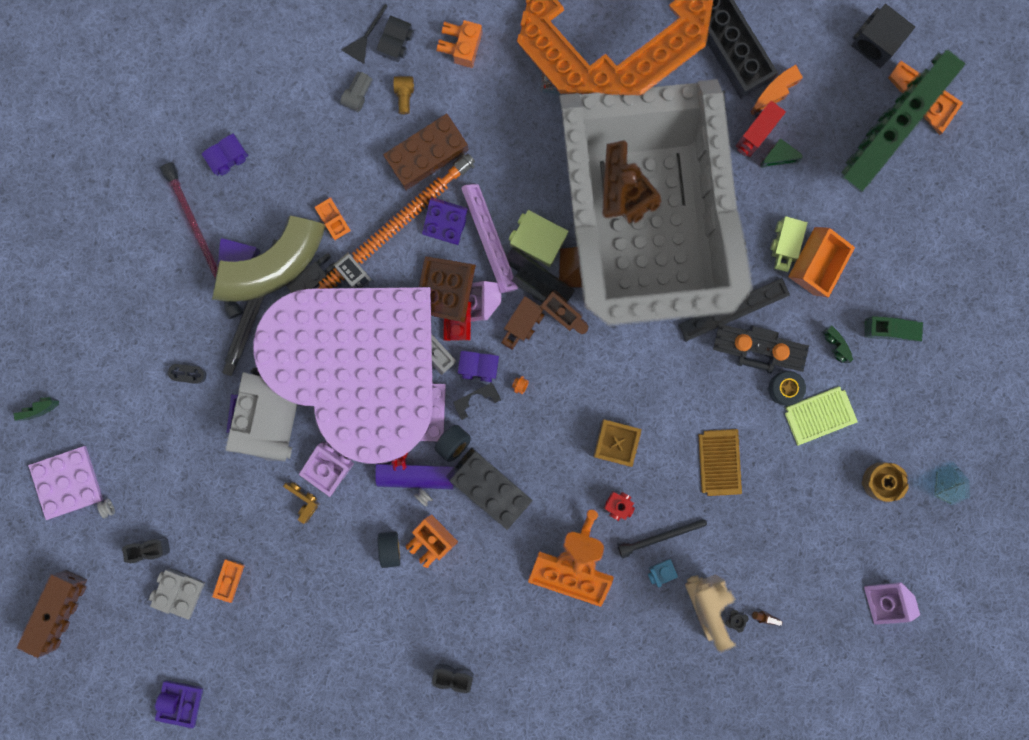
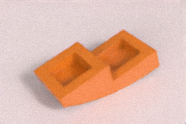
(332, 218)

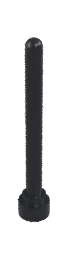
(626, 549)

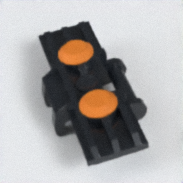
(761, 341)

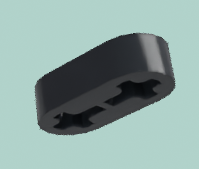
(187, 369)

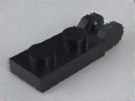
(311, 276)

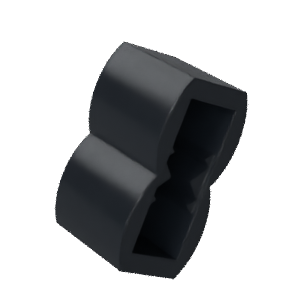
(395, 38)
(145, 550)
(456, 679)

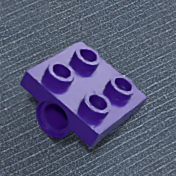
(445, 221)
(178, 704)

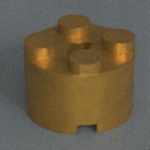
(895, 478)

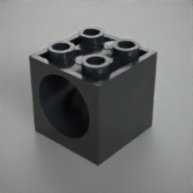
(882, 35)

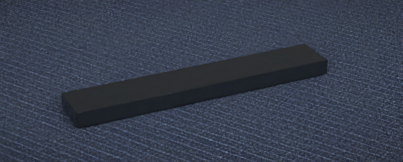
(753, 301)

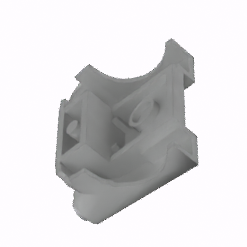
(261, 421)

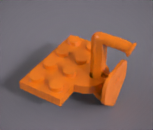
(574, 569)

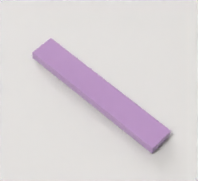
(489, 237)

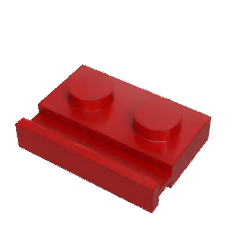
(458, 330)

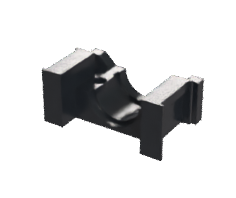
(463, 403)

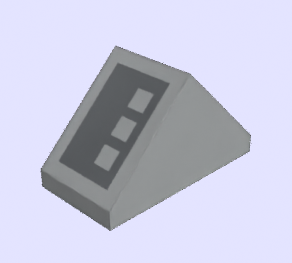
(352, 271)

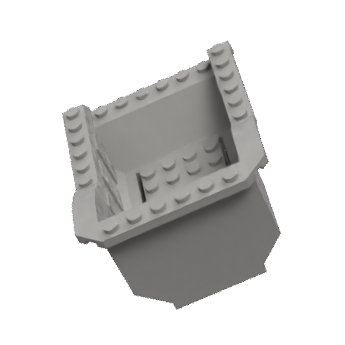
(689, 250)

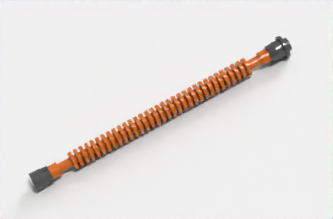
(459, 168)

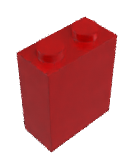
(760, 129)

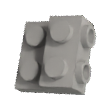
(176, 593)

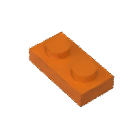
(228, 580)

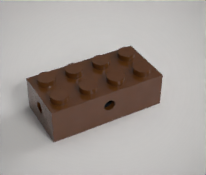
(426, 152)
(52, 614)

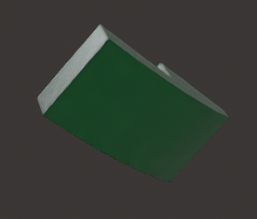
(841, 350)
(38, 409)

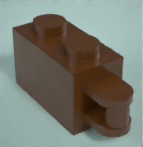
(565, 312)
(522, 322)

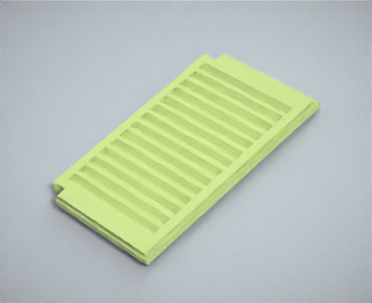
(820, 415)

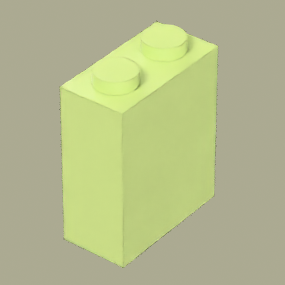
(538, 238)

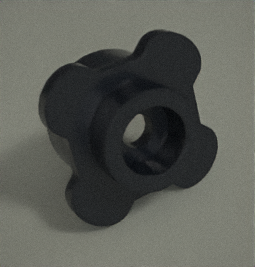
(742, 621)

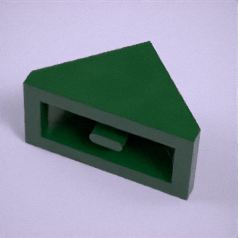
(781, 154)

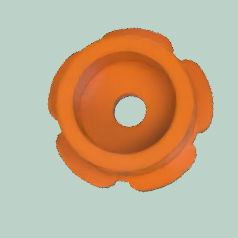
(520, 385)

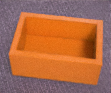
(821, 261)

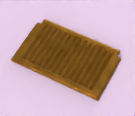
(720, 462)

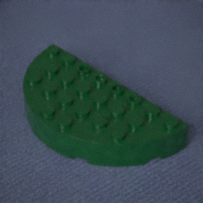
(900, 120)

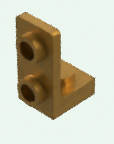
(306, 510)

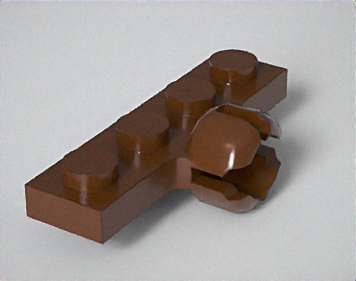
(618, 178)

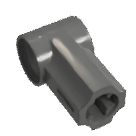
(355, 96)

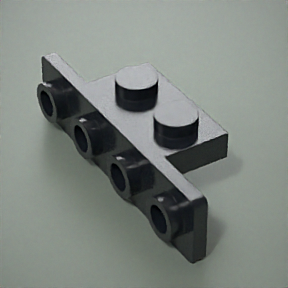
(535, 278)

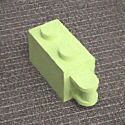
(788, 242)

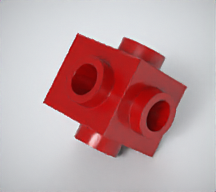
(612, 506)

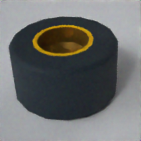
(793, 386)
(452, 443)
(388, 549)

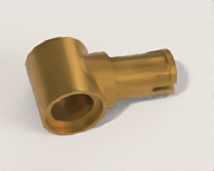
(403, 88)

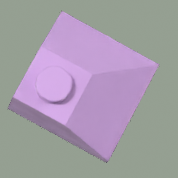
(484, 300)
(891, 603)

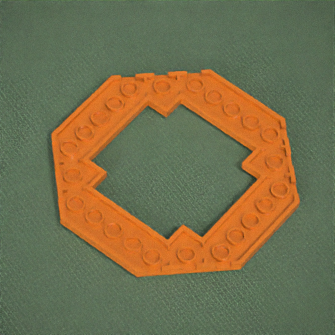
(634, 75)

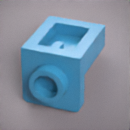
(662, 573)

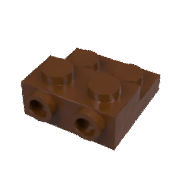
(640, 200)

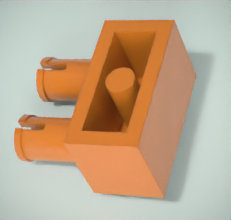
(466, 47)
(434, 538)

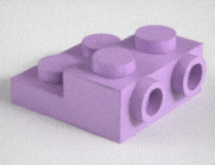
(326, 468)

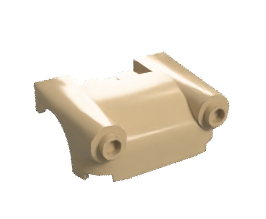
(708, 599)

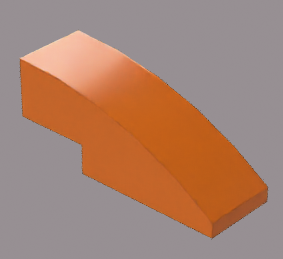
(778, 88)

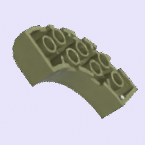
(273, 268)

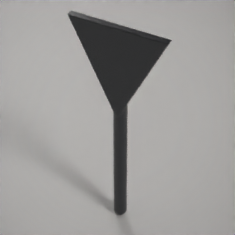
(358, 48)

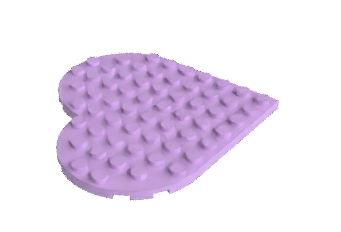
(357, 361)

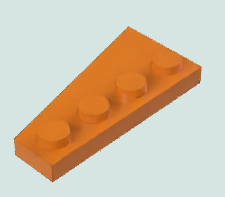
(942, 110)

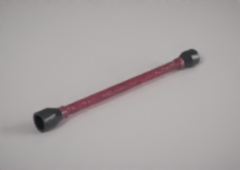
(170, 173)

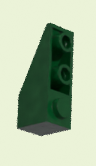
(893, 329)

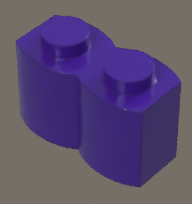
(225, 155)
(478, 365)

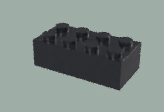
(489, 488)

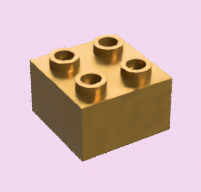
(617, 443)

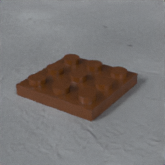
(449, 287)

